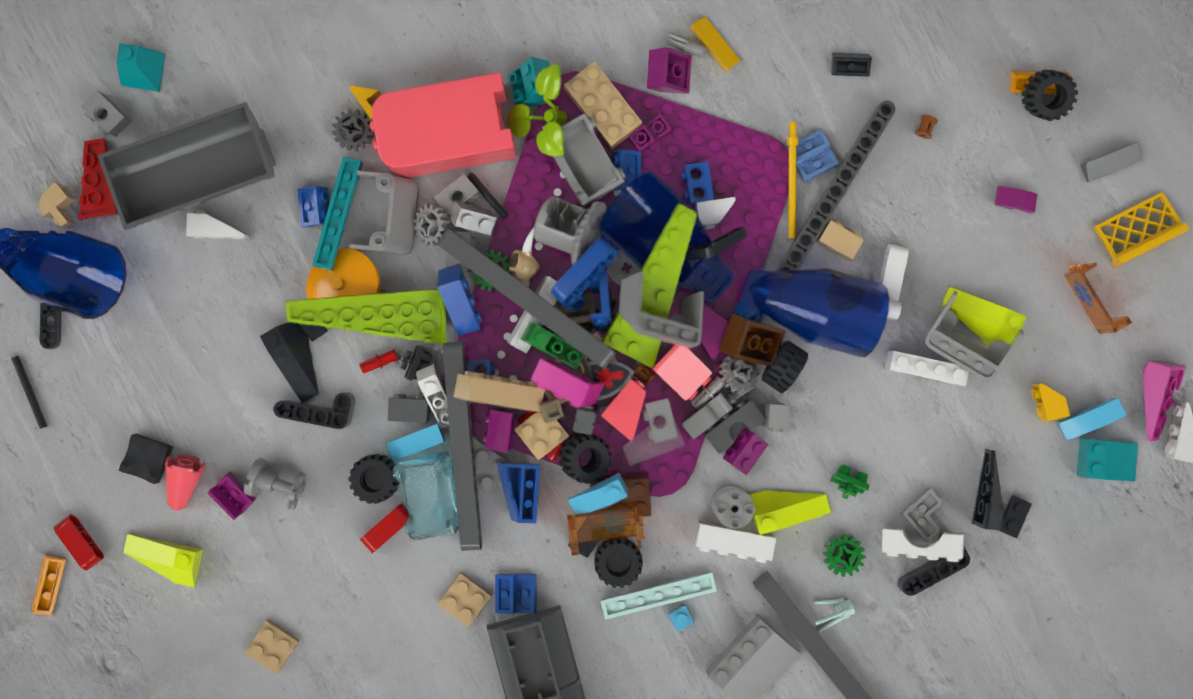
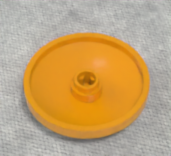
(351, 275)

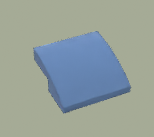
(814, 156)

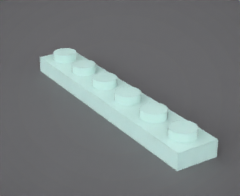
(658, 595)

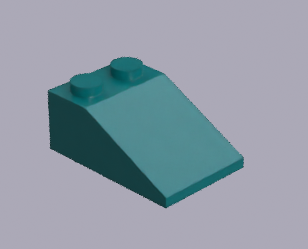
(1107, 460)

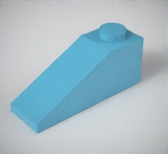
(599, 495)

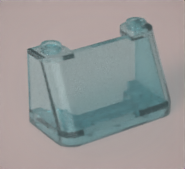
(429, 496)

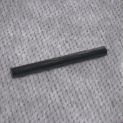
(29, 392)

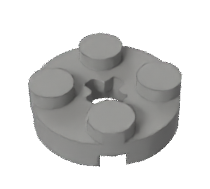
(614, 269)

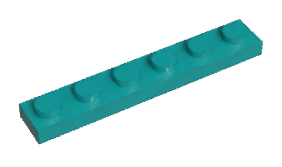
(337, 214)

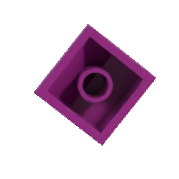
(669, 71)
(499, 430)

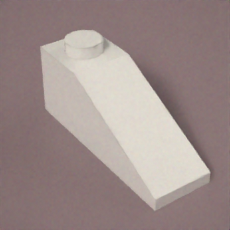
(208, 227)

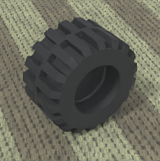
(1064, 97)
(786, 367)
(597, 464)
(358, 482)
(618, 578)

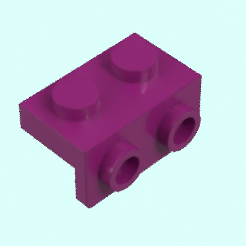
(745, 451)
(230, 496)

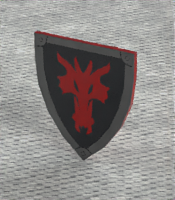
(614, 376)

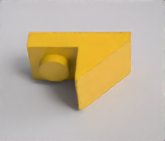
(365, 97)

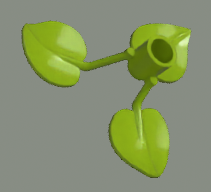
(518, 120)

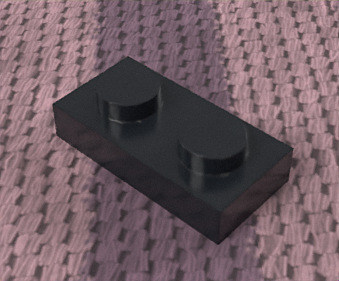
(1015, 516)

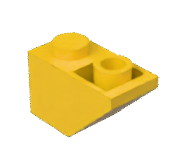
(1049, 403)

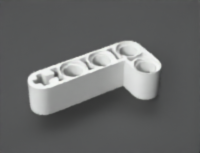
(892, 276)

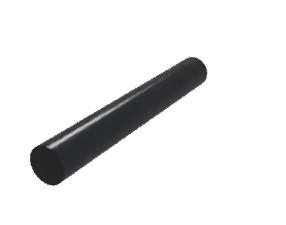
(488, 196)

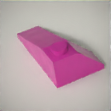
(1159, 385)

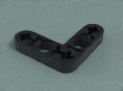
(710, 249)
(44, 327)

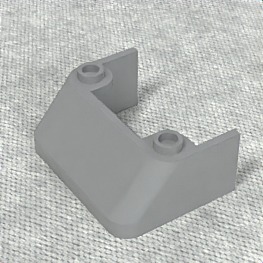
(401, 212)
(678, 329)
(965, 352)

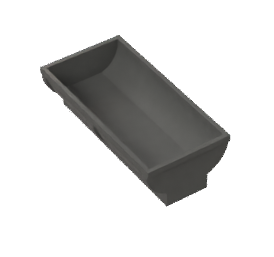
(187, 165)
(536, 656)

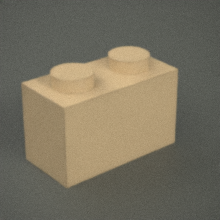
(840, 240)

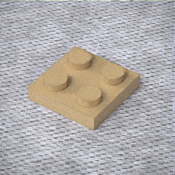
(541, 436)
(464, 599)
(272, 646)

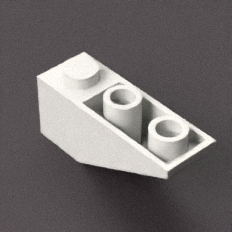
(434, 393)
(1181, 434)

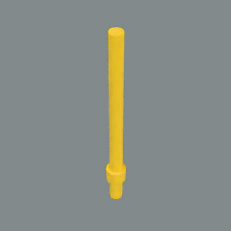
(792, 142)

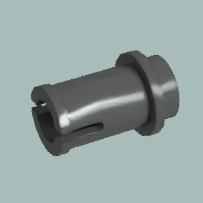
(734, 397)

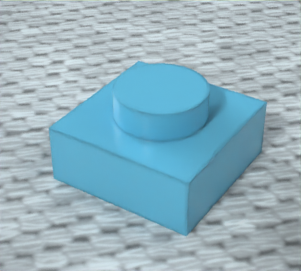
(681, 617)

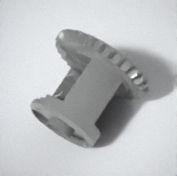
(576, 226)

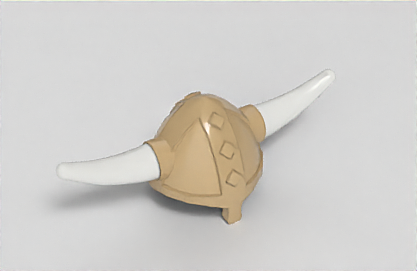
(523, 263)

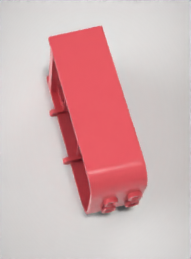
(442, 126)

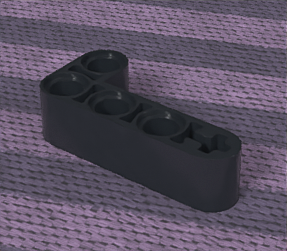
(313, 411)
(934, 574)

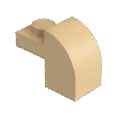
(53, 203)

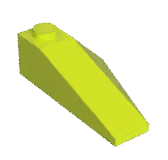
(985, 318)
(783, 509)
(169, 559)

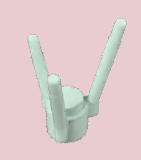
(843, 611)

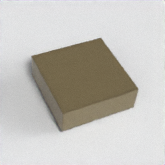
(551, 410)

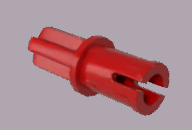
(378, 361)

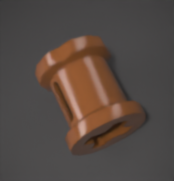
(926, 126)
(644, 374)

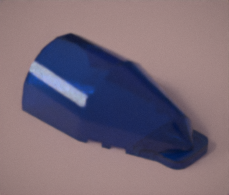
(639, 218)
(64, 270)
(822, 306)

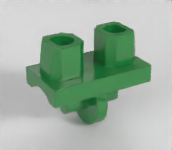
(850, 485)

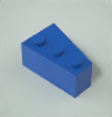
(458, 299)
(520, 489)

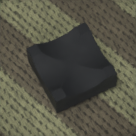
(145, 458)

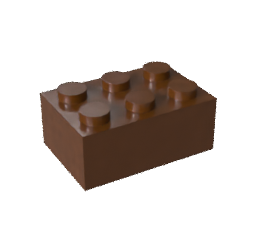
(752, 340)
(638, 493)

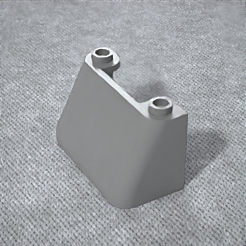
(586, 162)

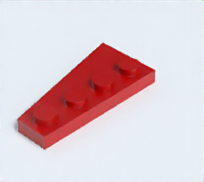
(96, 195)

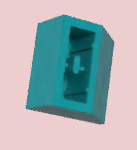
(523, 81)

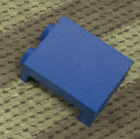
(603, 286)

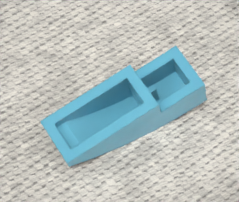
(1092, 418)
(416, 442)

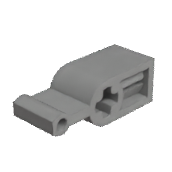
(706, 416)

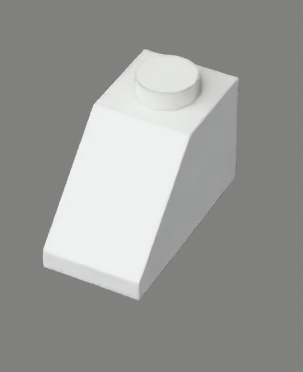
(713, 211)

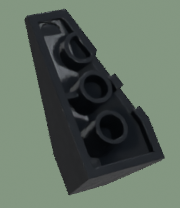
(292, 355)
(988, 504)

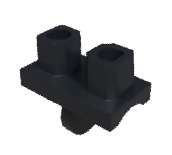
(418, 355)

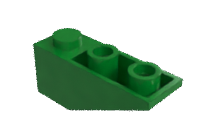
(552, 345)

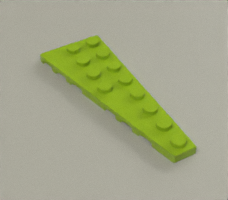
(658, 288)
(398, 314)

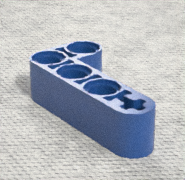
(583, 273)

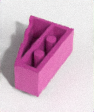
(566, 383)

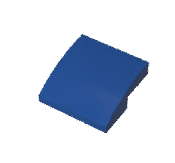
(515, 593)

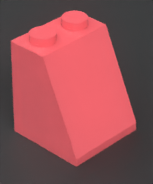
(682, 371)
(625, 408)

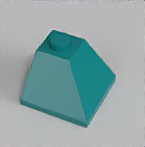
(140, 67)

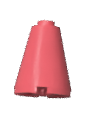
(181, 479)

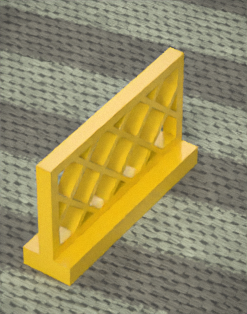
(1148, 244)

